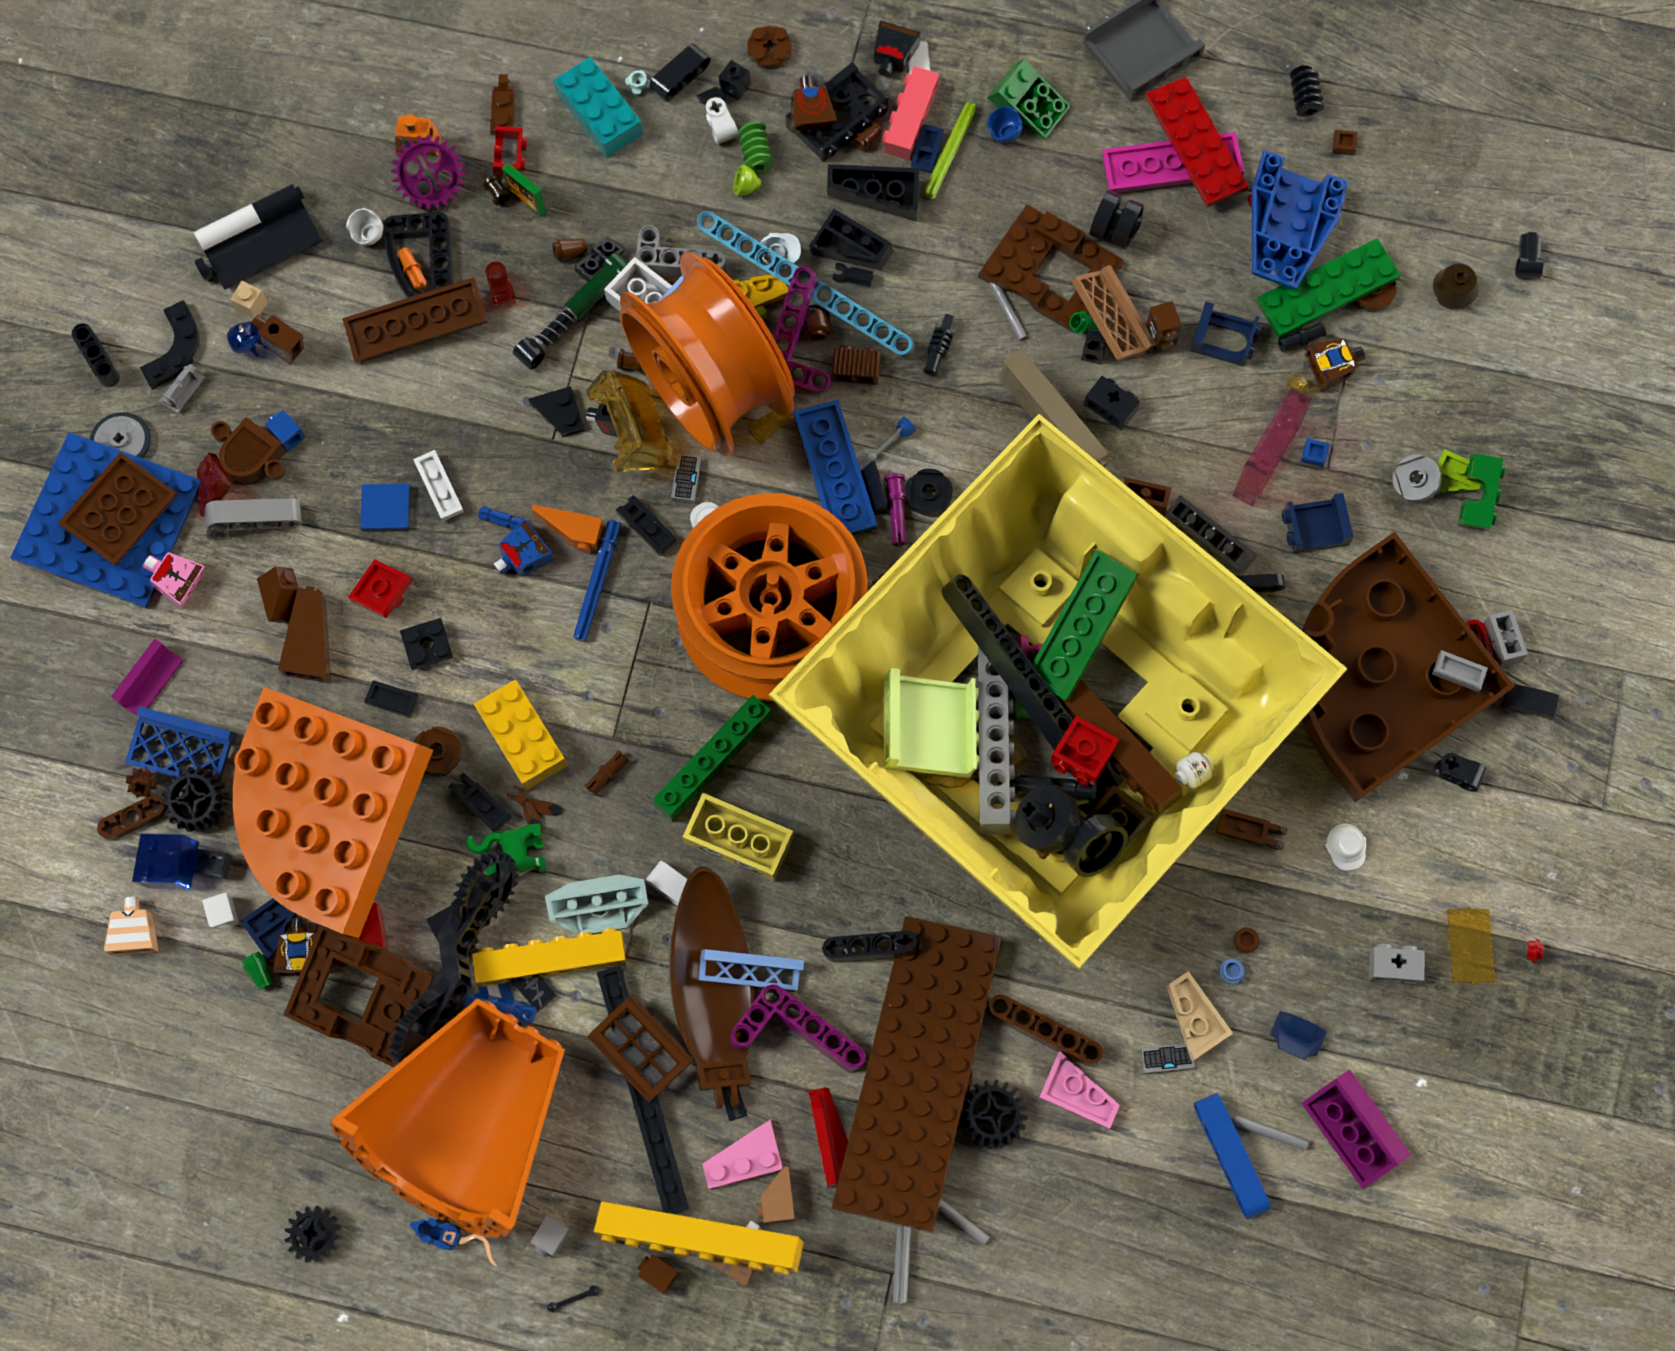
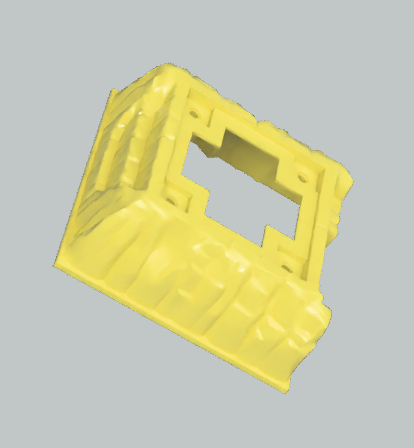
(1182, 629)

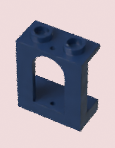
(1248, 329)

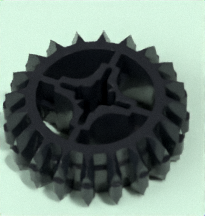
(192, 790)
(1005, 1112)

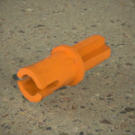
(412, 268)

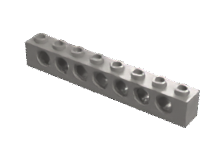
(991, 819)

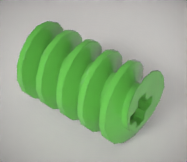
(755, 147)

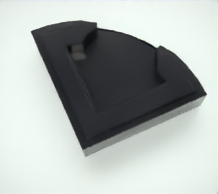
(711, 93)

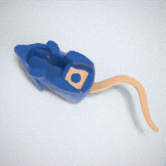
(445, 1235)

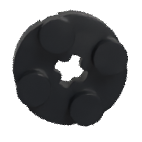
(928, 505)

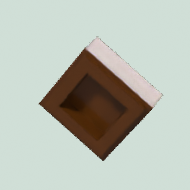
(1344, 142)

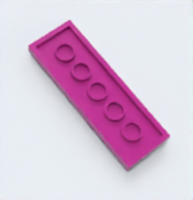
(1153, 165)

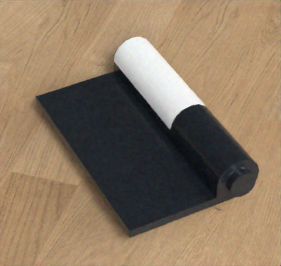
(258, 236)

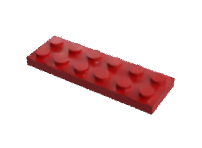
(1196, 142)

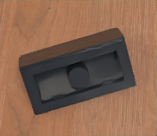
(874, 488)

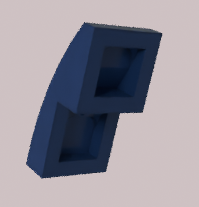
(927, 148)

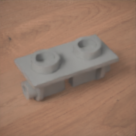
(182, 388)

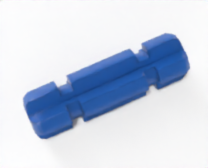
(498, 517)

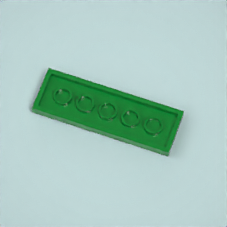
(1328, 288)
(1084, 623)

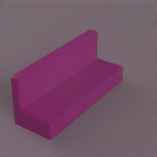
(147, 677)

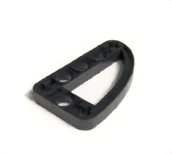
(429, 230)

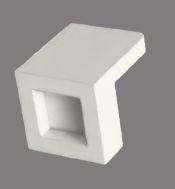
(220, 910)

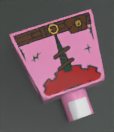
(174, 577)

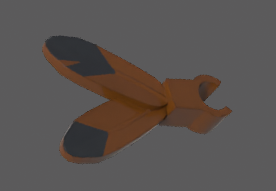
(532, 807)

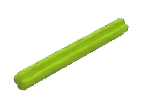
(950, 150)

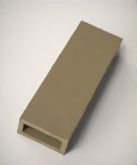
(1040, 397)

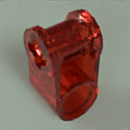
(500, 288)

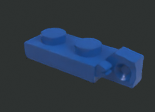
(523, 1012)

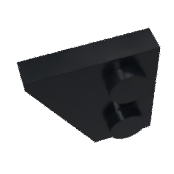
(559, 410)

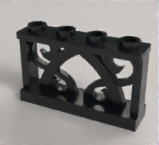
(846, 130)

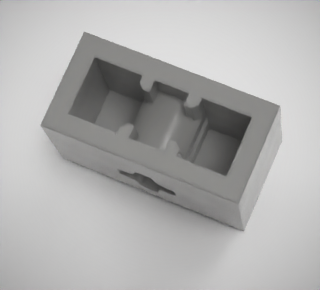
(1505, 638)
(1383, 970)

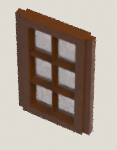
(640, 1048)

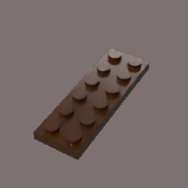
(415, 320)

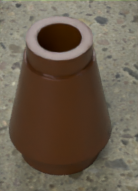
(568, 248)

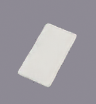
(920, 58)

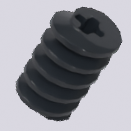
(1306, 91)

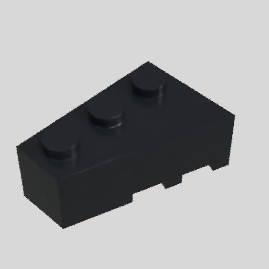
(850, 242)

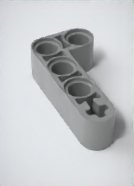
(661, 255)
(250, 515)

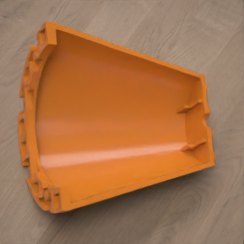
(459, 1119)

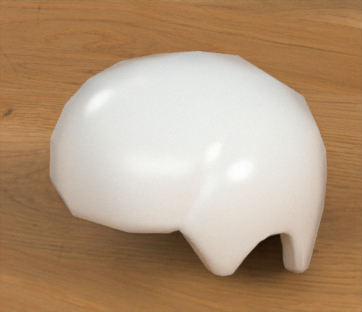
(364, 227)

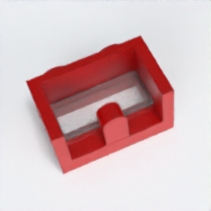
(508, 149)

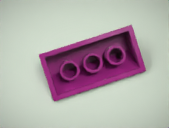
(1356, 1129)

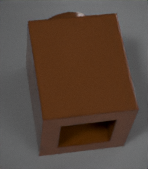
(657, 1273)

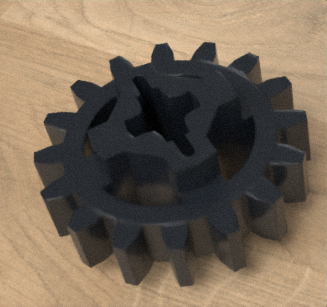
(314, 1224)

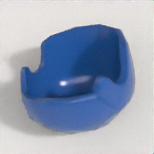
(1004, 124)

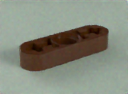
(118, 831)

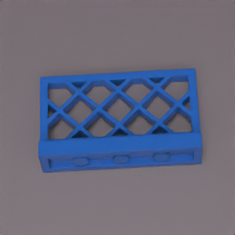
(184, 726)

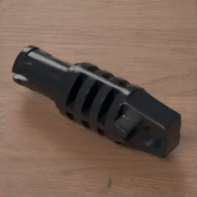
(939, 345)

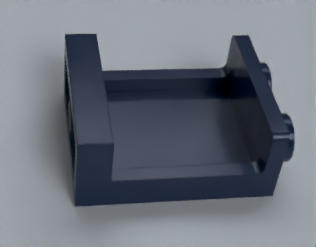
(1318, 524)

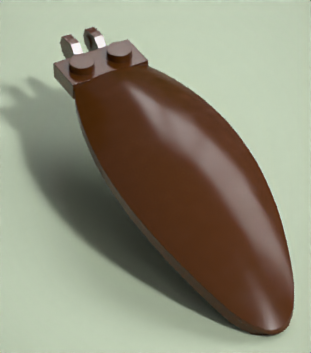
(706, 1008)

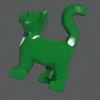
(514, 844)

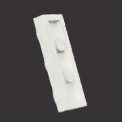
(438, 485)

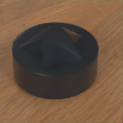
(205, 268)

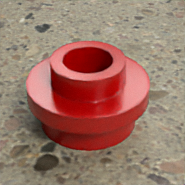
(1535, 951)

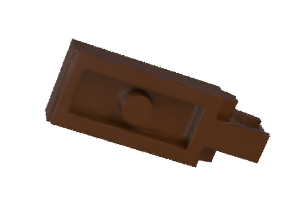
(502, 104)

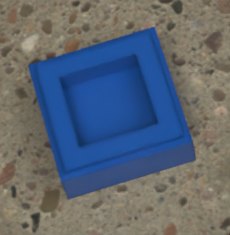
(1315, 452)

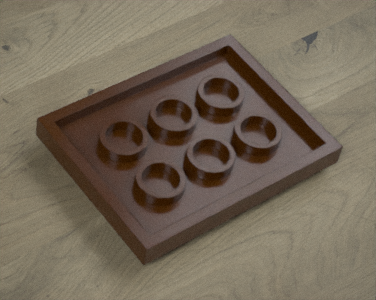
(117, 509)

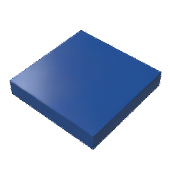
(385, 507)

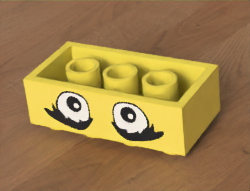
(738, 837)

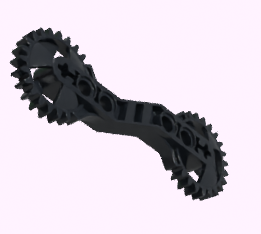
(475, 905)

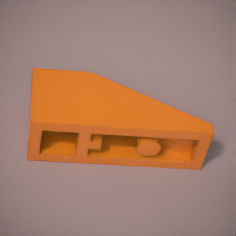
(575, 528)

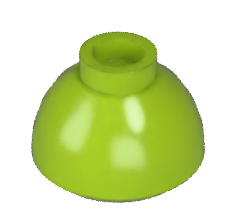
(745, 181)

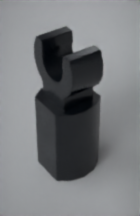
(853, 275)

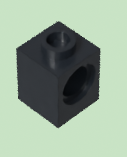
(734, 80)

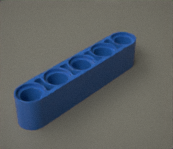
(1232, 1156)

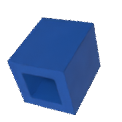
(285, 430)

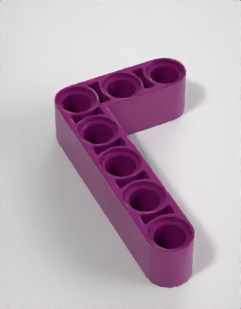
(792, 334)
(798, 1026)

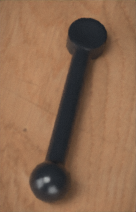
(552, 1306)

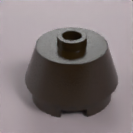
(1456, 286)

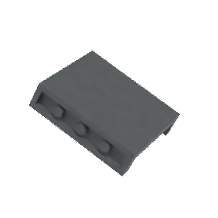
(1141, 46)

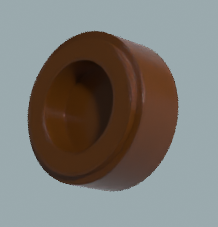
(1246, 940)

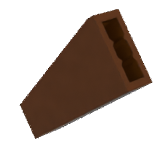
(307, 640)

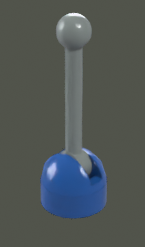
(903, 428)

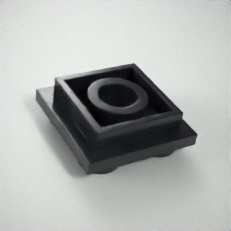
(416, 635)

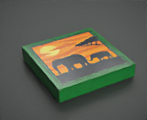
(524, 189)

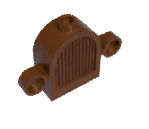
(248, 452)

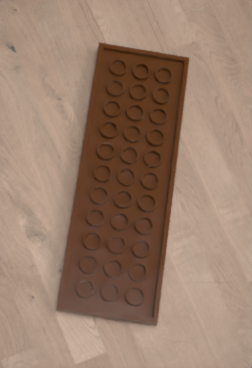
(918, 1076)

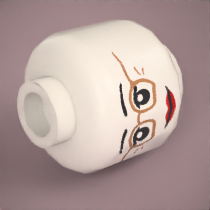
(1194, 770)

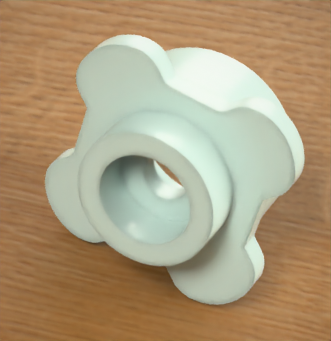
(637, 76)

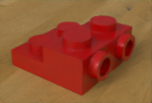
(1084, 751)

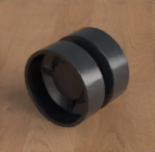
(1123, 222)

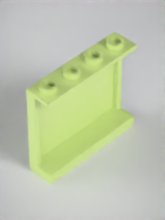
(930, 725)

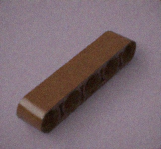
(1058, 1030)

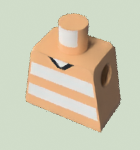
(131, 931)

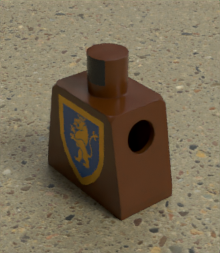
(279, 337)

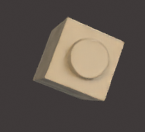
(248, 300)

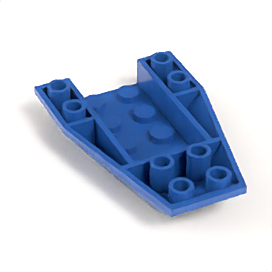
(1290, 219)

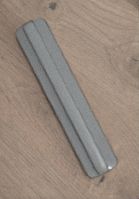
(901, 1265)

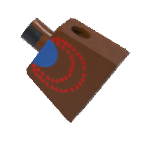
(811, 107)

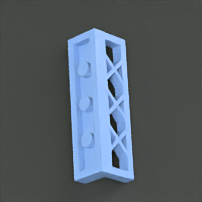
(752, 960)

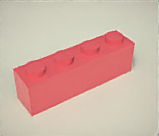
(911, 112)

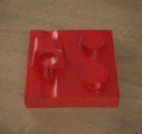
(380, 588)

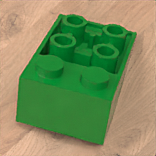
(1032, 97)

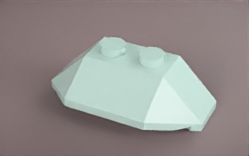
(597, 903)

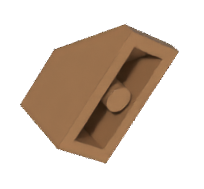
(777, 1200)

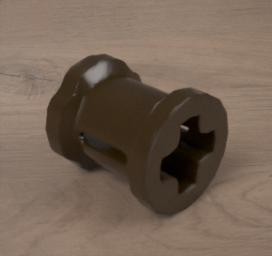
(497, 190)

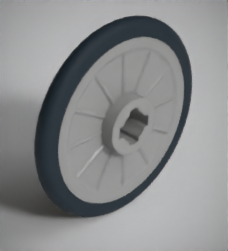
(126, 426)

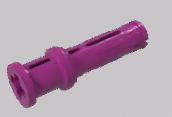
(896, 498)

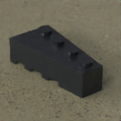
(876, 187)

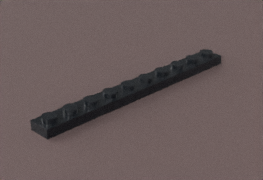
(648, 1114)

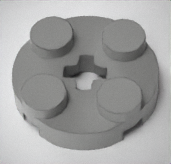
(1424, 467)

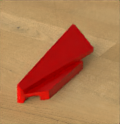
(830, 1134)

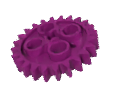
(446, 162)

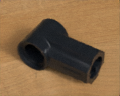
(1529, 261)

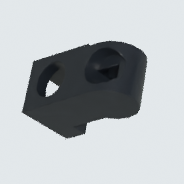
(1094, 345)

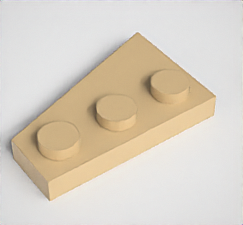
(1197, 1017)

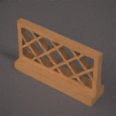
(1123, 314)

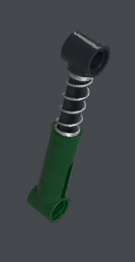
(532, 350)

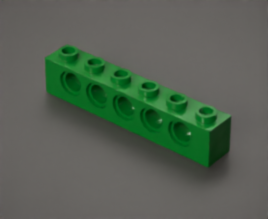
(712, 758)

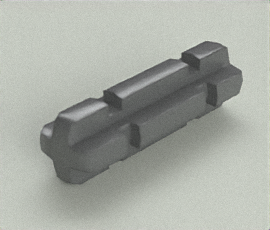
(818, 80)

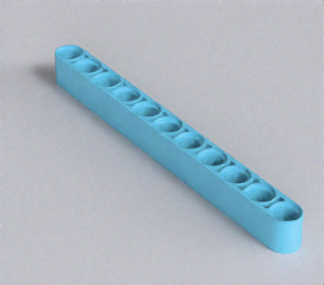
(779, 262)

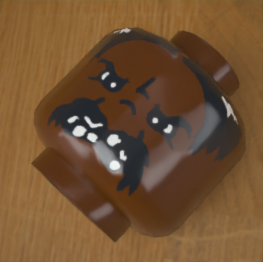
(816, 323)

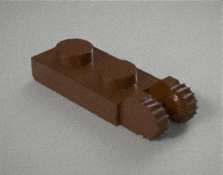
(1249, 829)

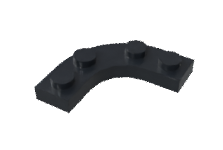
(181, 352)

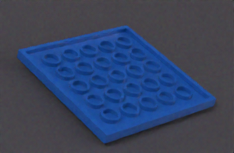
(59, 553)

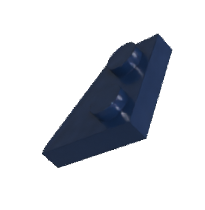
(267, 924)

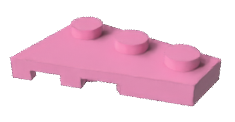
(1077, 1094)
(745, 1159)

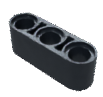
(679, 72)
(91, 346)

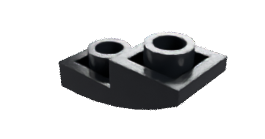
(600, 252)
(1531, 700)

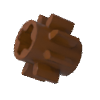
(141, 782)

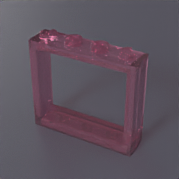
(1272, 446)

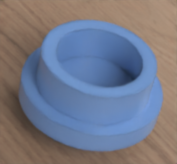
(1231, 971)

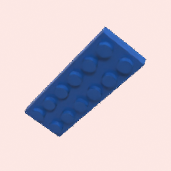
(835, 466)

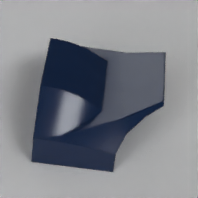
(1297, 1035)

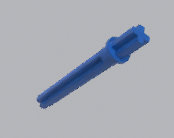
(597, 580)

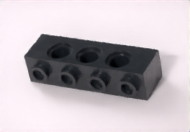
(1211, 534)

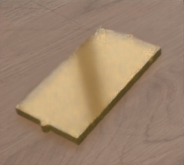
(1470, 945)

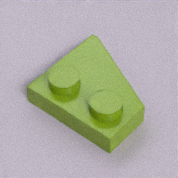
(1454, 473)

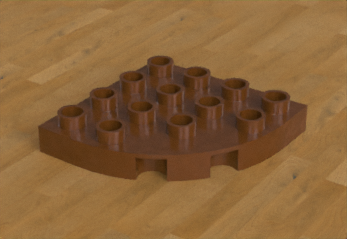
(1387, 630)

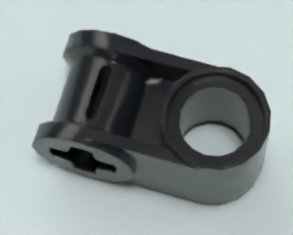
(1463, 772)

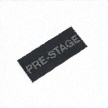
(733, 1112)

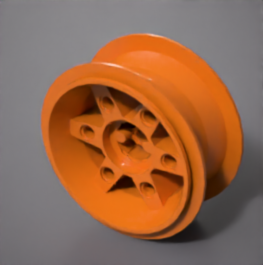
(707, 353)
(711, 548)

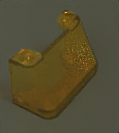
(635, 420)

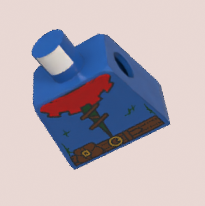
(522, 551)

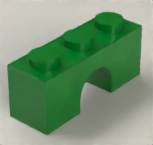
(1487, 472)

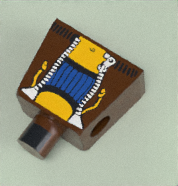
(1332, 361)
(293, 949)

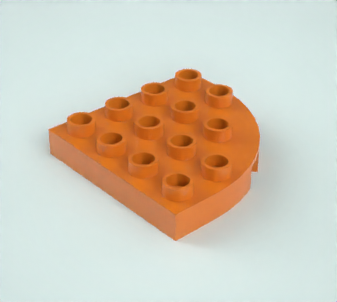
(321, 807)

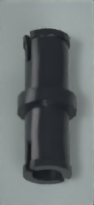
(1301, 337)

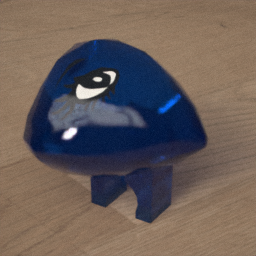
(243, 338)

